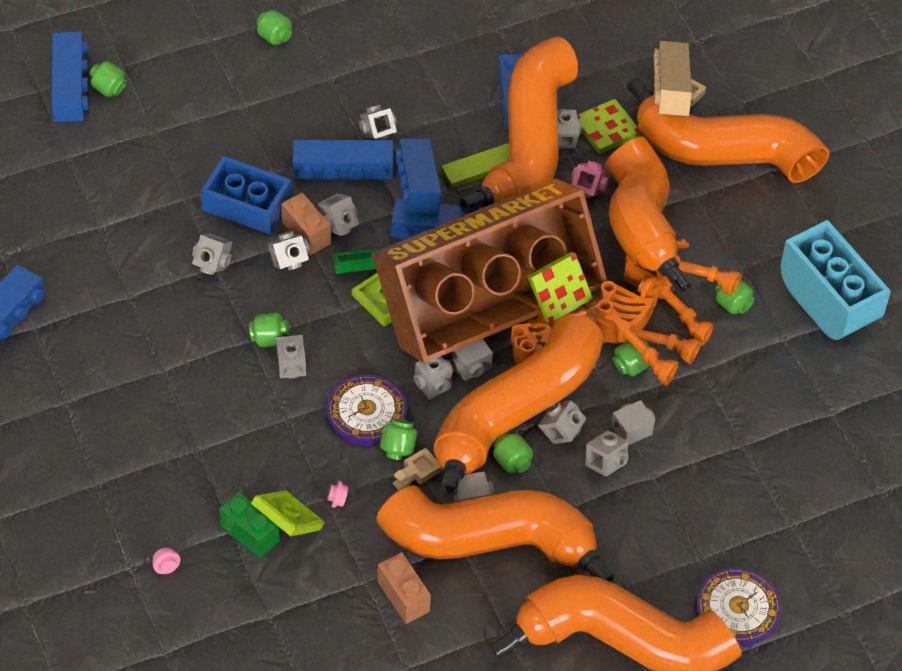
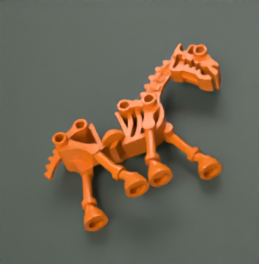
(624, 315)

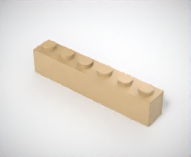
(672, 78)

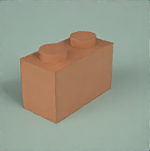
(304, 219)
(404, 588)

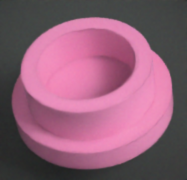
(337, 494)
(165, 560)

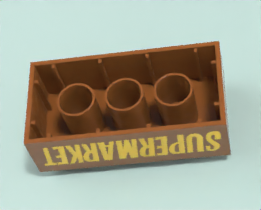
(474, 270)

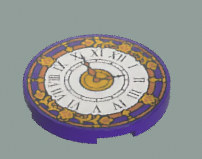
(363, 406)
(743, 602)

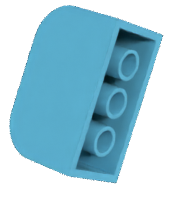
(832, 281)

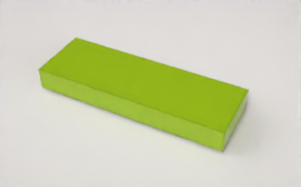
(474, 166)

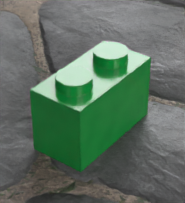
(249, 525)

